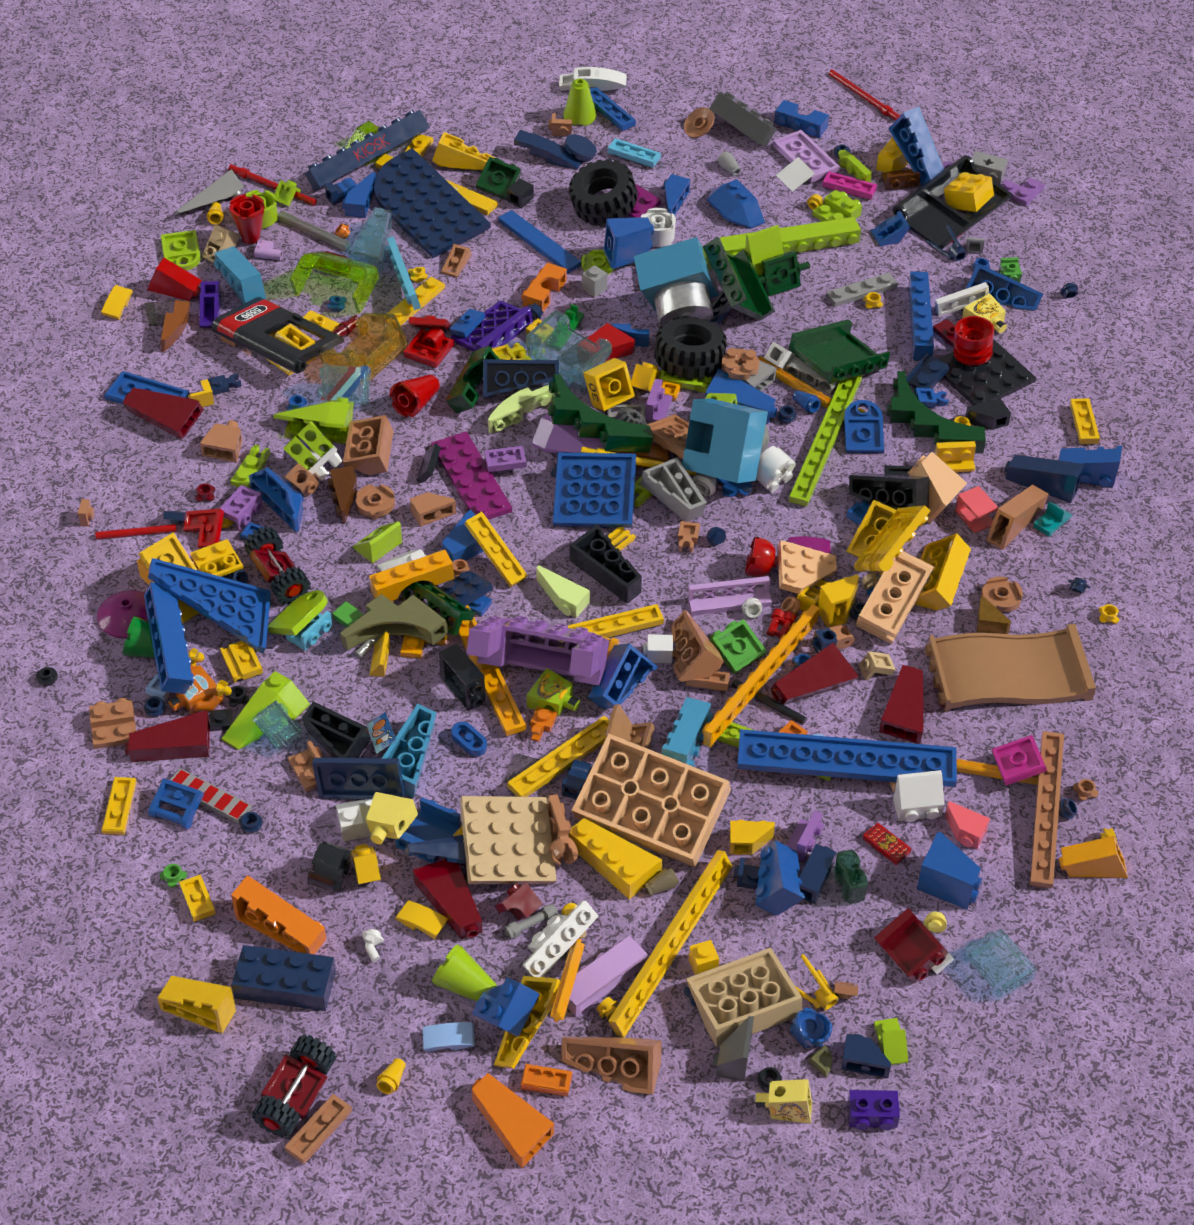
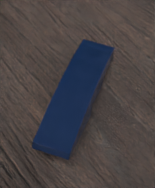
(548, 149)

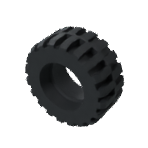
(598, 177)
(690, 347)

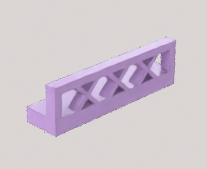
(728, 599)

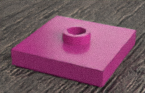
(1019, 760)

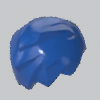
(811, 1028)

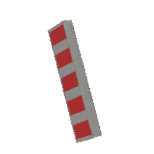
(214, 797)

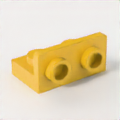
(957, 455)

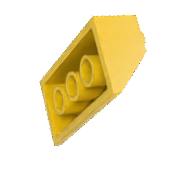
(949, 560)

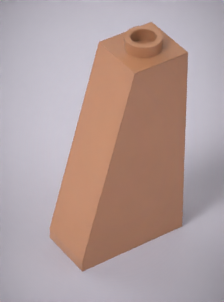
(1016, 515)

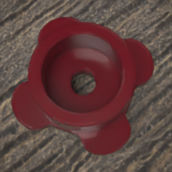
(205, 492)

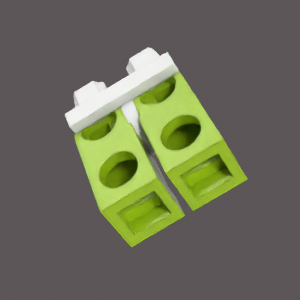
(320, 451)

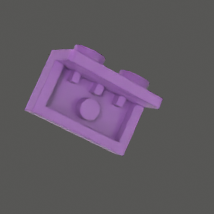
(805, 834)

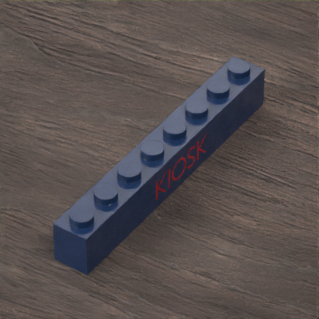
(366, 150)

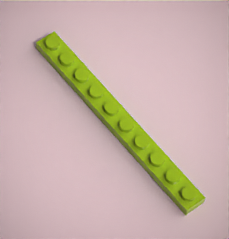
(824, 441)

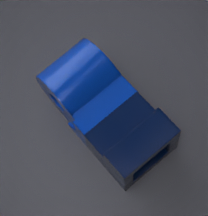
(338, 192)
(576, 778)

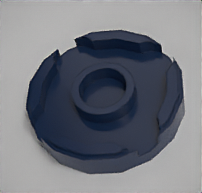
(580, 146)

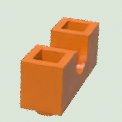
(549, 278)

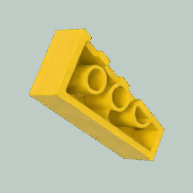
(615, 858)

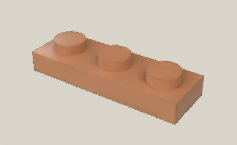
(318, 1129)

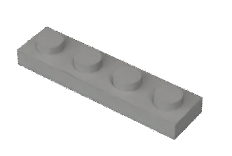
(860, 289)

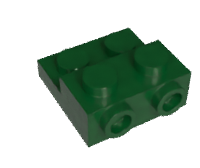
(498, 177)

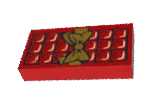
(887, 843)

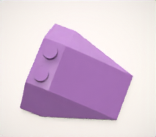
(561, 438)

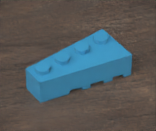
(240, 274)
(687, 731)
(412, 746)

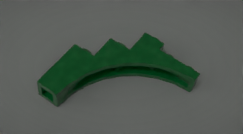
(589, 423)
(926, 423)

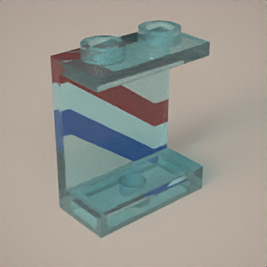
(345, 382)

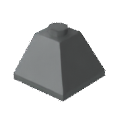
(734, 1052)

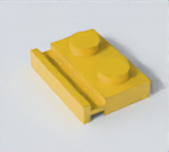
(241, 661)

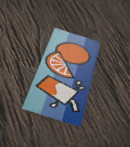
(381, 732)

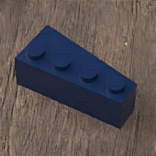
(512, 375)

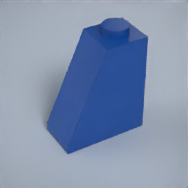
(460, 542)

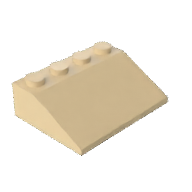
(742, 989)

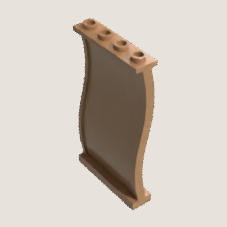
(1010, 668)

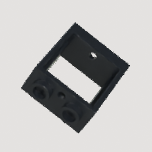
(462, 676)

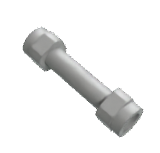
(514, 929)

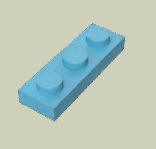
(634, 152)

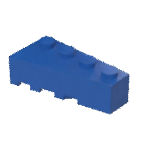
(917, 144)

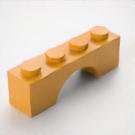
(433, 568)

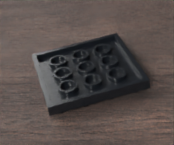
(989, 380)

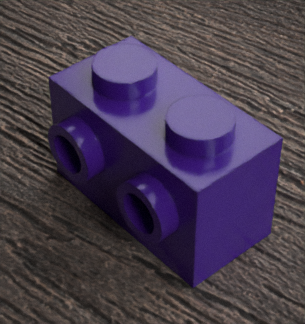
(873, 1109)

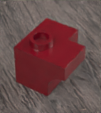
(519, 901)

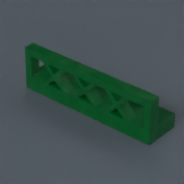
(438, 599)

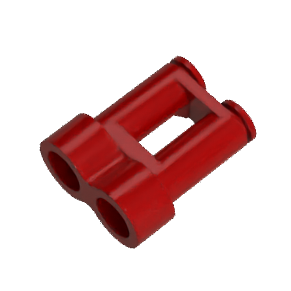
(783, 618)

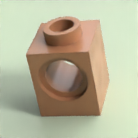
(296, 478)

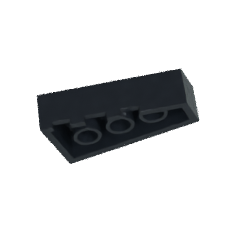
(890, 490)
(605, 564)

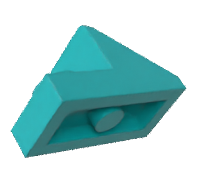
(1052, 519)

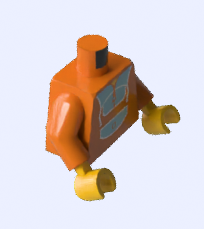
(204, 693)

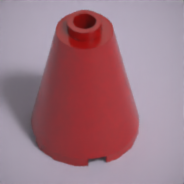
(248, 216)
(413, 394)

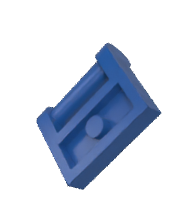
(177, 796)

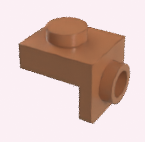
(560, 127)

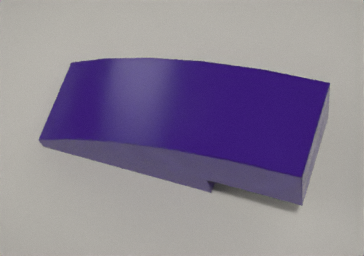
(209, 303)

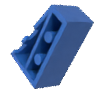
(1099, 464)
(622, 673)
(778, 879)

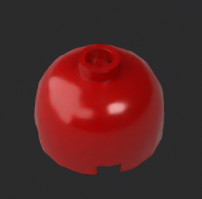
(761, 558)

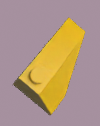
(455, 154)
(514, 1047)

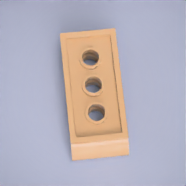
(894, 597)

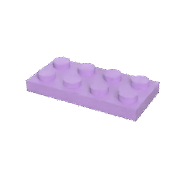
(801, 146)

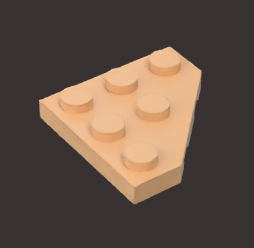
(802, 566)

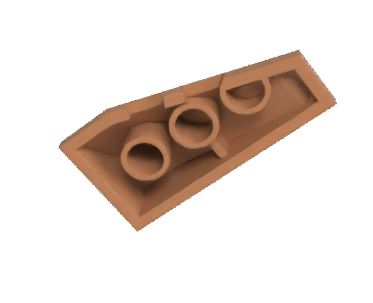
(693, 650)
(624, 1060)

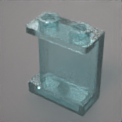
(1000, 963)

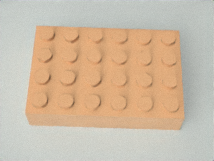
(652, 800)

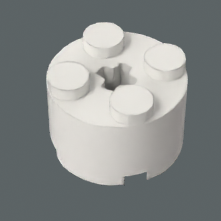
(663, 226)
(774, 468)

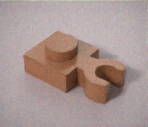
(688, 535)

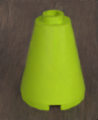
(580, 104)
(462, 975)

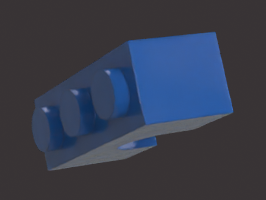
(811, 124)

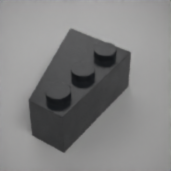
(335, 732)

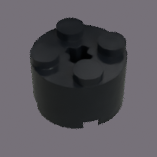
(329, 866)

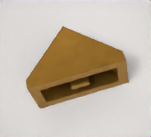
(991, 619)

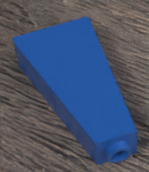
(745, 393)

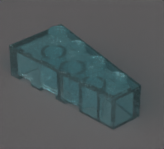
(372, 239)

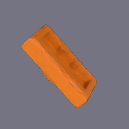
(546, 1080)

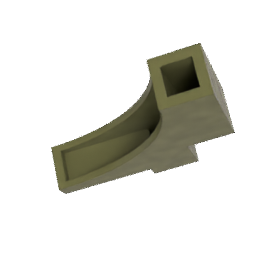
(408, 619)

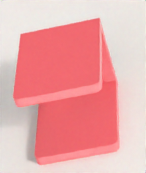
(974, 508)

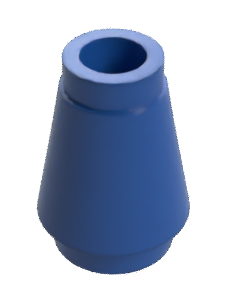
(807, 401)

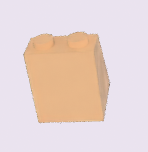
(943, 482)

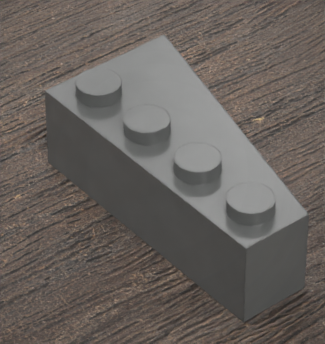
(743, 118)

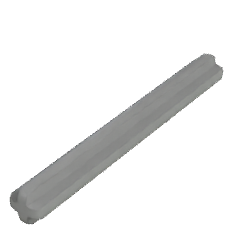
(314, 231)

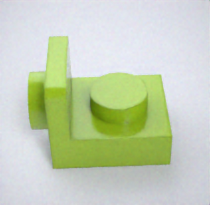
(285, 192)

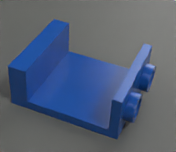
(430, 824)

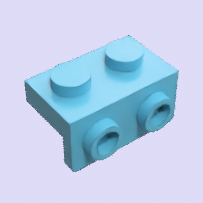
(312, 631)

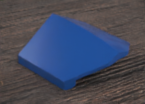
(891, 230)

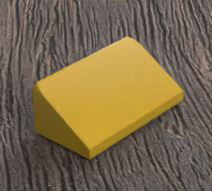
(380, 656)

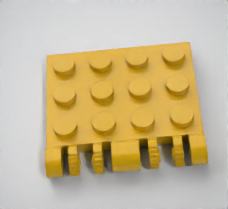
(891, 538)

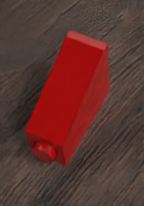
(174, 281)
(621, 343)

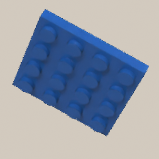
(594, 490)

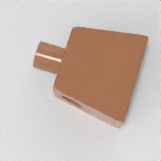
(222, 442)

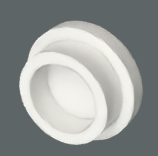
(752, 607)

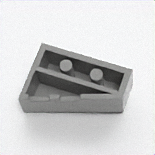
(675, 489)

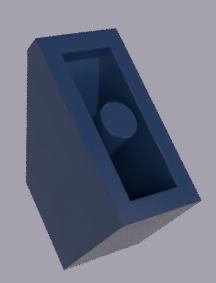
(864, 1057)

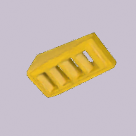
(808, 597)

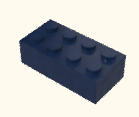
(283, 977)

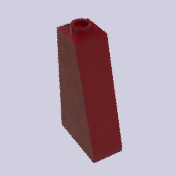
(163, 410)
(817, 675)
(905, 707)
(171, 740)
(449, 894)

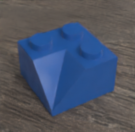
(506, 1006)

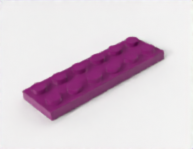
(471, 477)

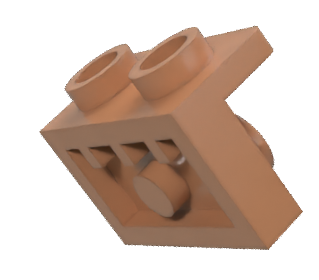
(303, 767)

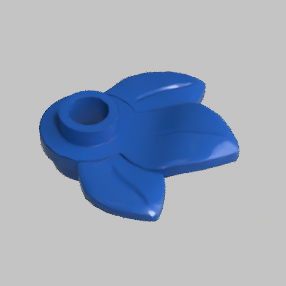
(732, 489)

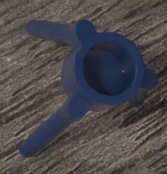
(955, 250)

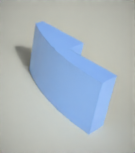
(448, 1035)

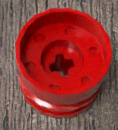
(973, 340)

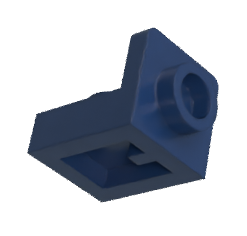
(746, 875)

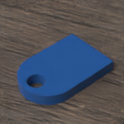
(863, 430)

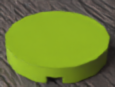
(596, 258)

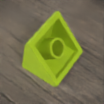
(380, 541)

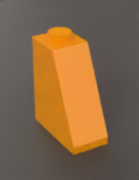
(1094, 859)

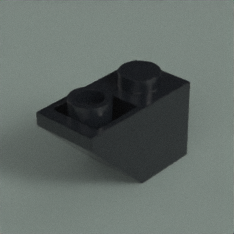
(989, 414)

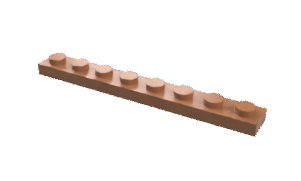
(1047, 811)

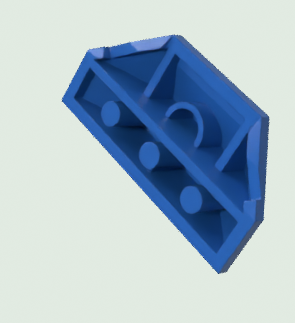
(736, 204)
(279, 496)

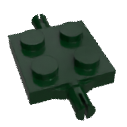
(782, 272)

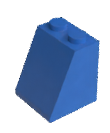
(627, 239)
(949, 873)

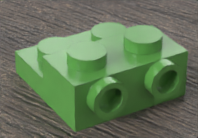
(738, 645)

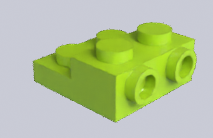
(837, 206)

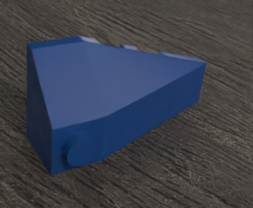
(1004, 289)

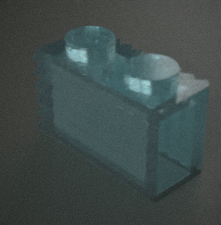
(278, 726)

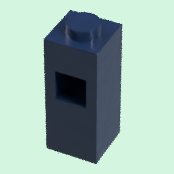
(817, 872)

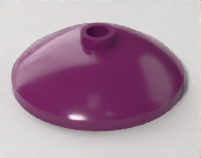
(118, 611)

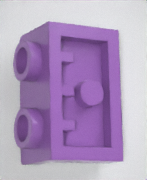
(657, 403)
(505, 458)
(242, 506)

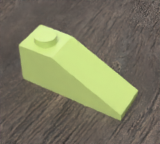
(564, 593)

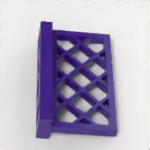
(498, 335)

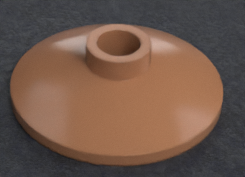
(699, 122)

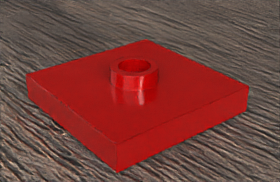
(428, 322)

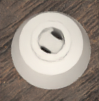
(705, 484)

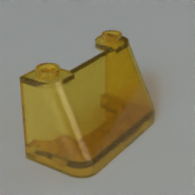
(377, 345)

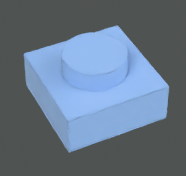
(154, 689)

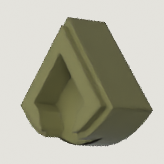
(822, 1061)

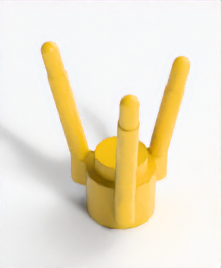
(824, 995)

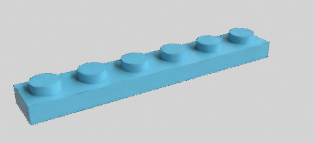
(402, 273)

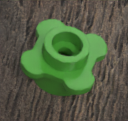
(172, 869)

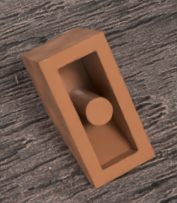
(431, 507)

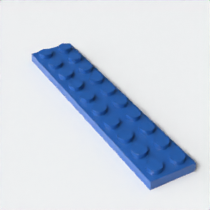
(843, 756)

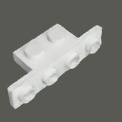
(557, 938)

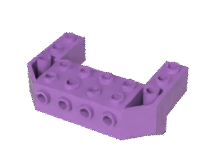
(540, 647)

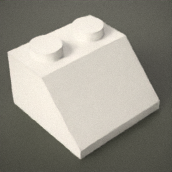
(919, 796)

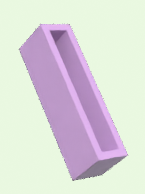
(606, 974)

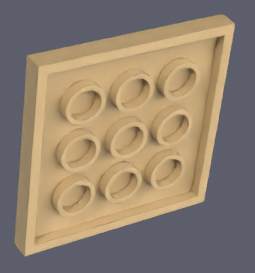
(507, 840)

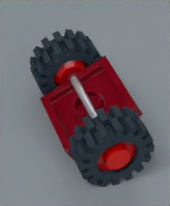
(275, 565)
(294, 1086)

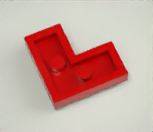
(205, 522)

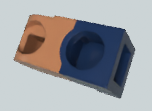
(838, 635)

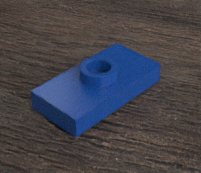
(467, 323)

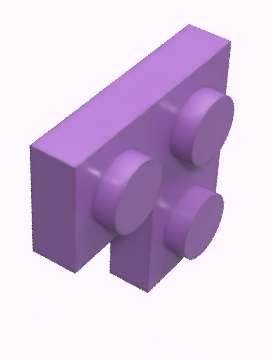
(1025, 193)

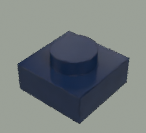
(175, 517)

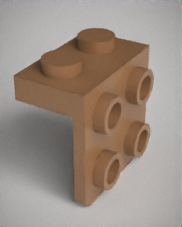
(623, 728)

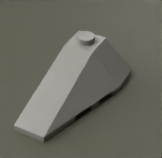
(221, 189)

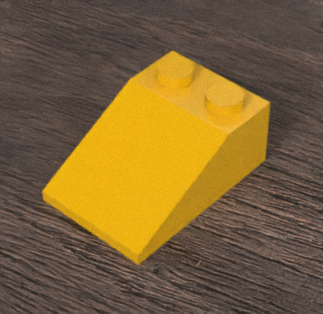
(873, 522)

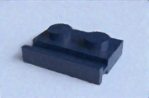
(927, 372)

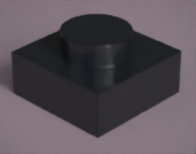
(220, 719)

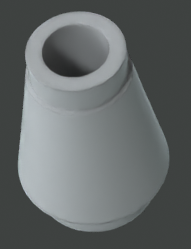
(728, 162)

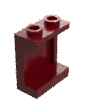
(911, 946)

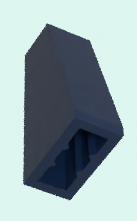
(1054, 477)

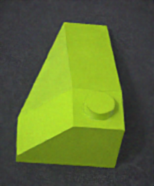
(330, 414)
(275, 687)

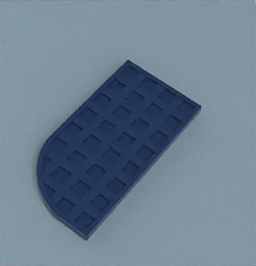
(426, 204)

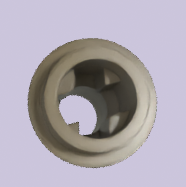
(662, 882)

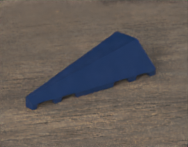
(448, 847)

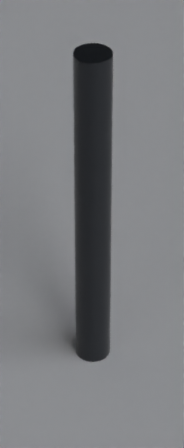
(775, 705)

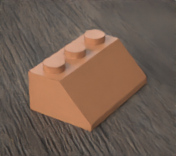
(369, 445)

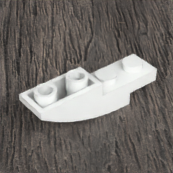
(597, 77)

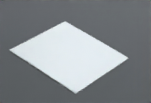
(795, 174)

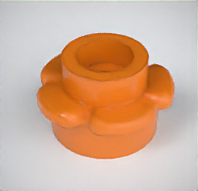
(342, 231)

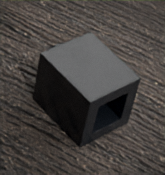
(520, 193)

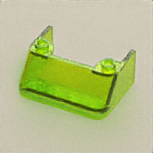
(358, 272)

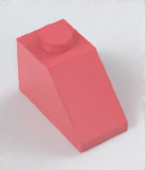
(966, 824)

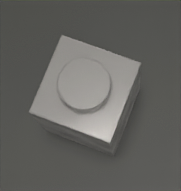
(594, 281)

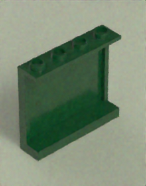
(739, 281)
(836, 352)

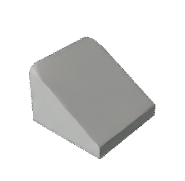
(974, 245)

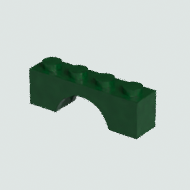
(463, 393)

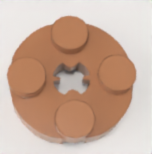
(749, 362)
(375, 509)
(1002, 585)

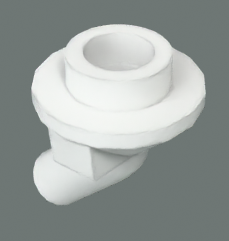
(372, 938)

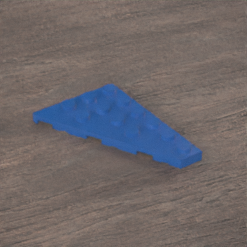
(229, 603)

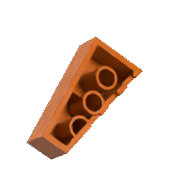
(276, 917)

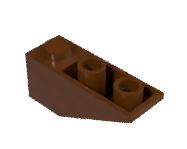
(344, 485)

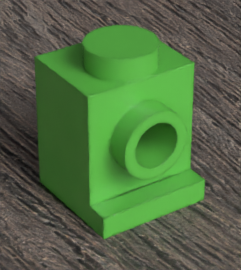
(1010, 268)

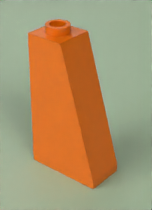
(513, 1119)

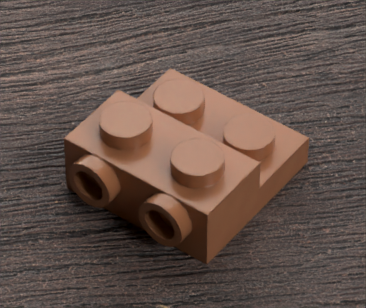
(112, 722)

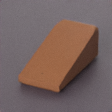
(456, 260)

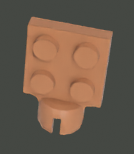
(561, 846)

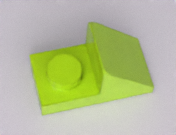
(892, 1040)

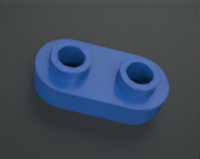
(471, 739)

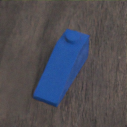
(675, 192)
(360, 197)

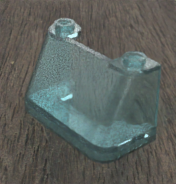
(576, 354)

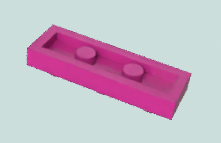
(849, 185)

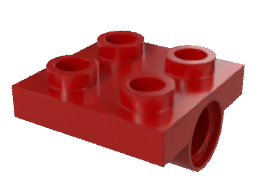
(429, 347)

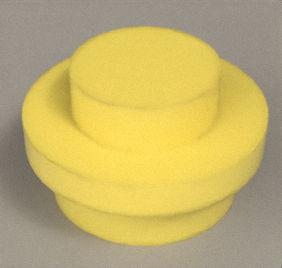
(935, 922)

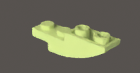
(514, 407)

